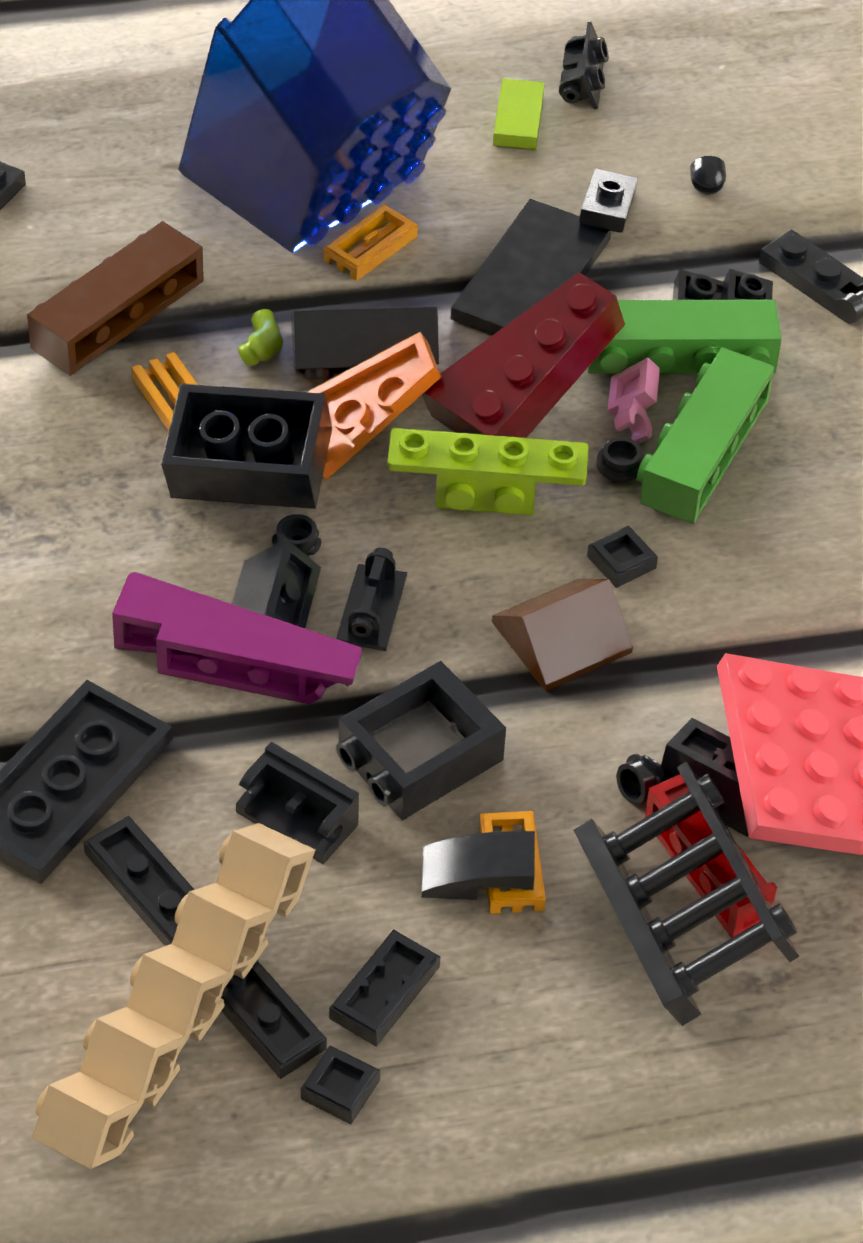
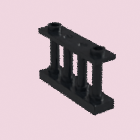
(655, 937)

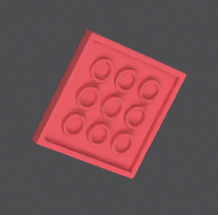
(796, 751)

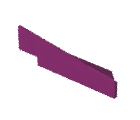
(228, 644)

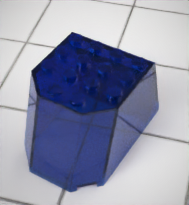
(311, 114)

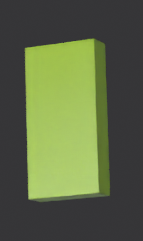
(518, 114)

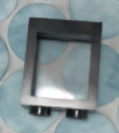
(420, 740)

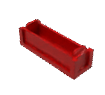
(714, 873)

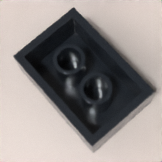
(247, 446)

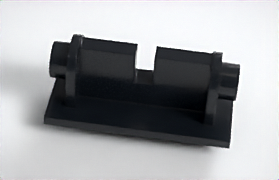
(583, 67)
(373, 602)

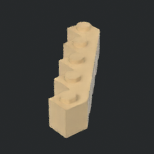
(173, 997)

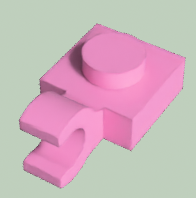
(631, 395)

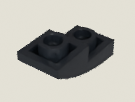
(734, 287)
(489, 859)

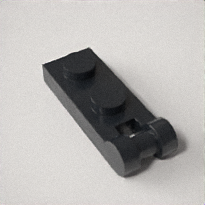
(815, 275)

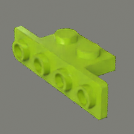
(487, 469)

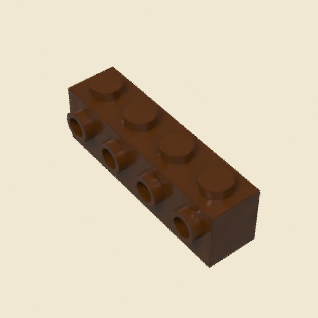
(115, 298)

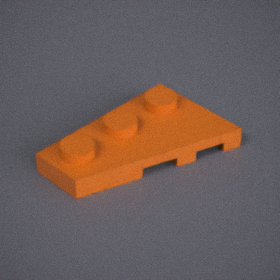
(373, 395)

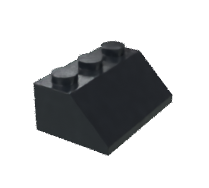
(352, 336)

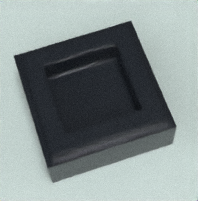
(622, 556)
(340, 1084)

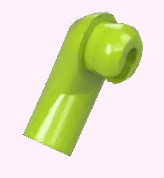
(264, 342)

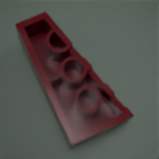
(528, 364)

